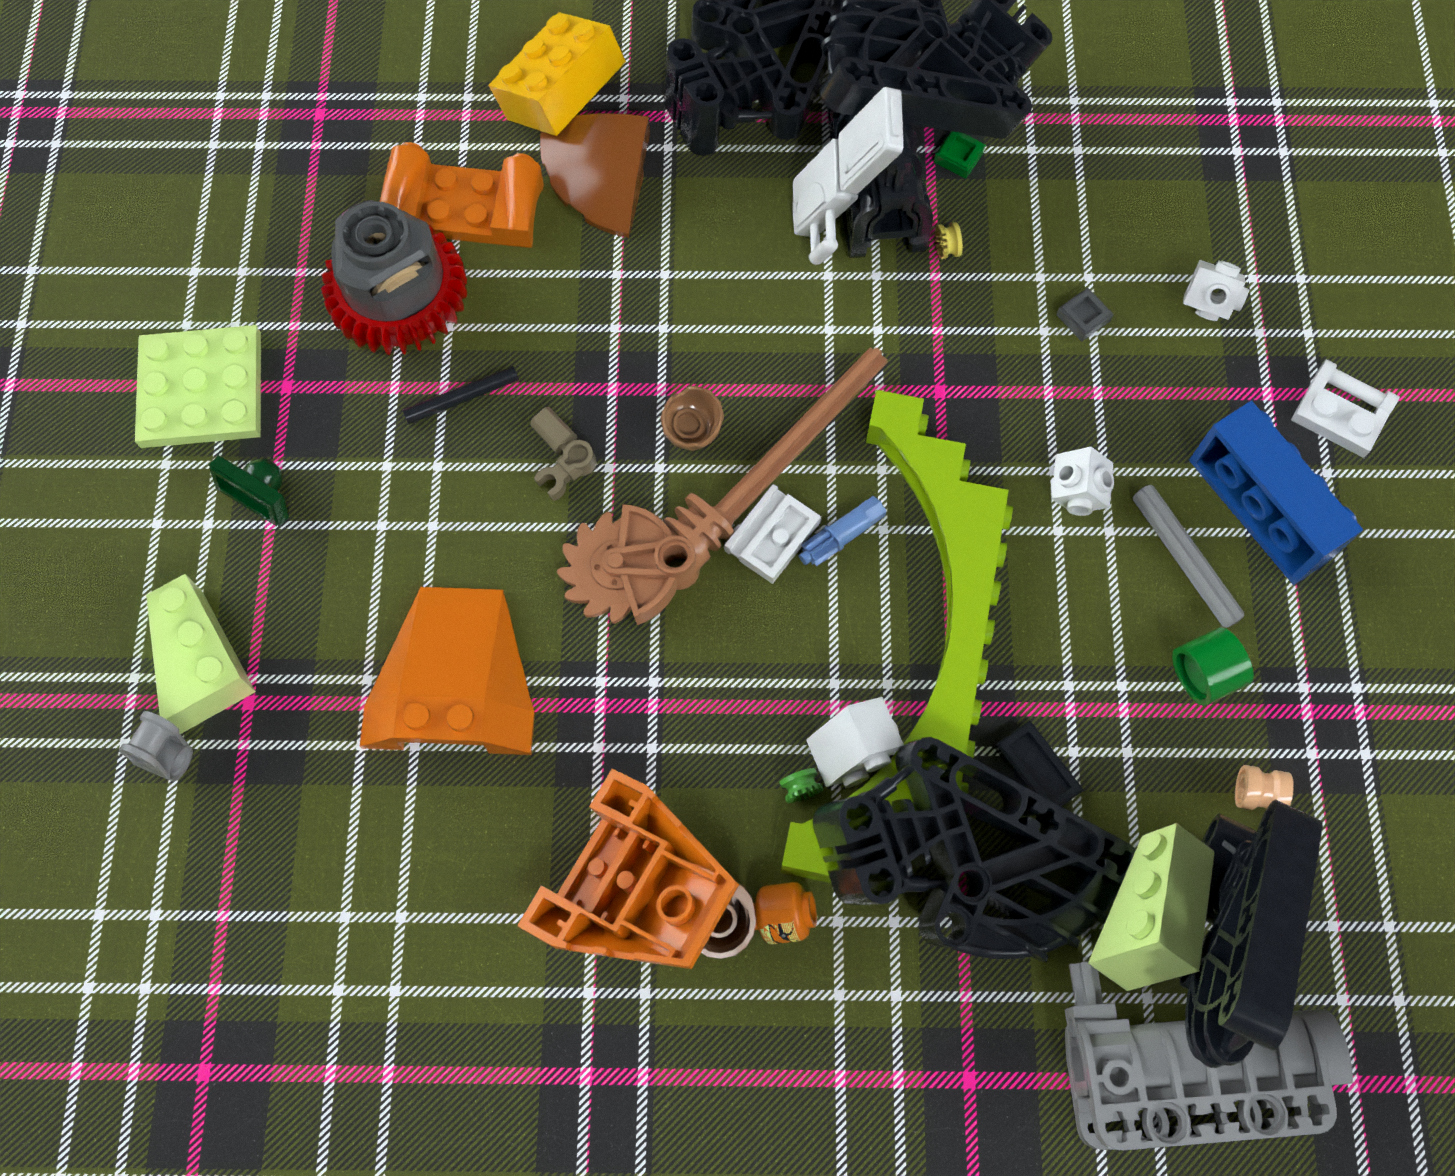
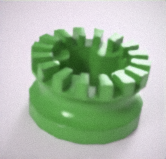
(800, 785)

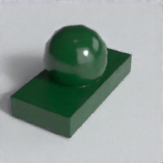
(252, 487)

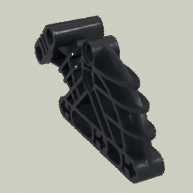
(947, 73)
(719, 92)
(881, 841)
(1257, 934)

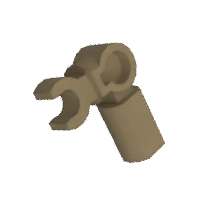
(576, 456)

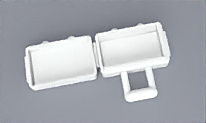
(845, 168)

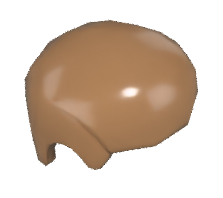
(692, 418)

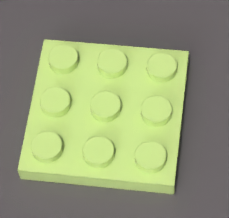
(198, 386)

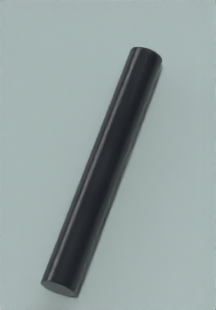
(460, 395)

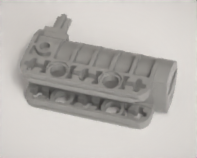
(1152, 1069)

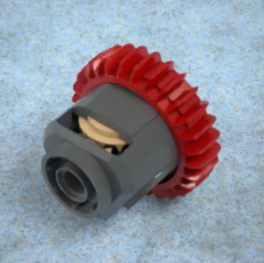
(391, 278)

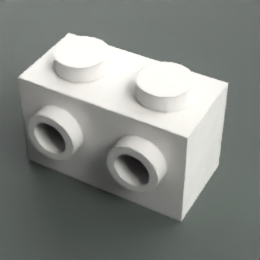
(855, 743)

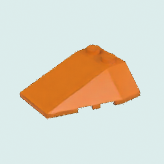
(452, 677)
(637, 887)

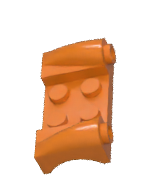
(463, 200)

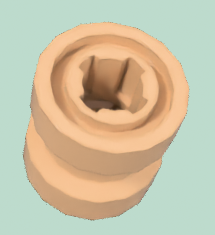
(1259, 788)

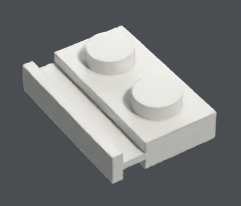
(772, 534)

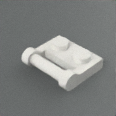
(1339, 418)

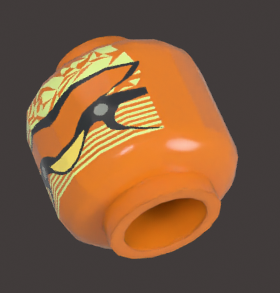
(784, 912)

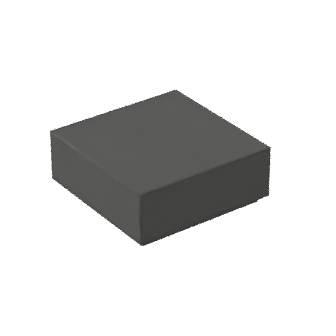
(1084, 314)

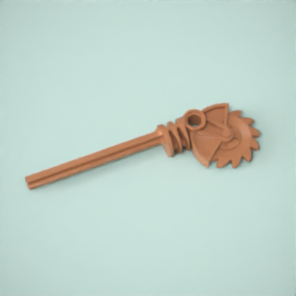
(628, 560)

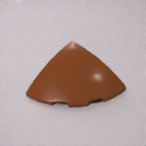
(599, 167)

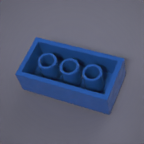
(1274, 492)

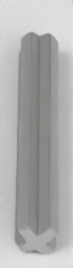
(1188, 556)

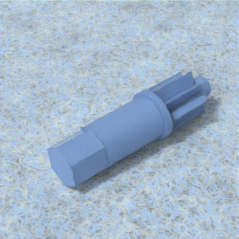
(841, 532)

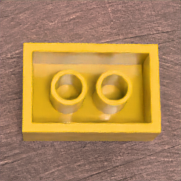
(557, 73)

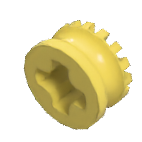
(949, 240)

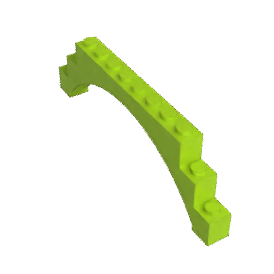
(968, 533)

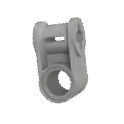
(158, 748)

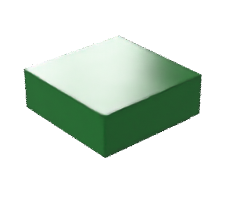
(959, 153)

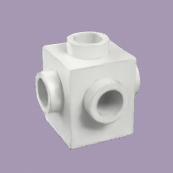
(1211, 277)
(1082, 481)

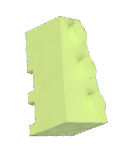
(192, 656)
(1158, 912)

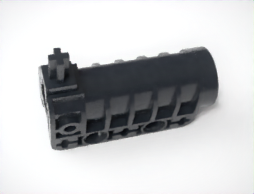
(891, 203)

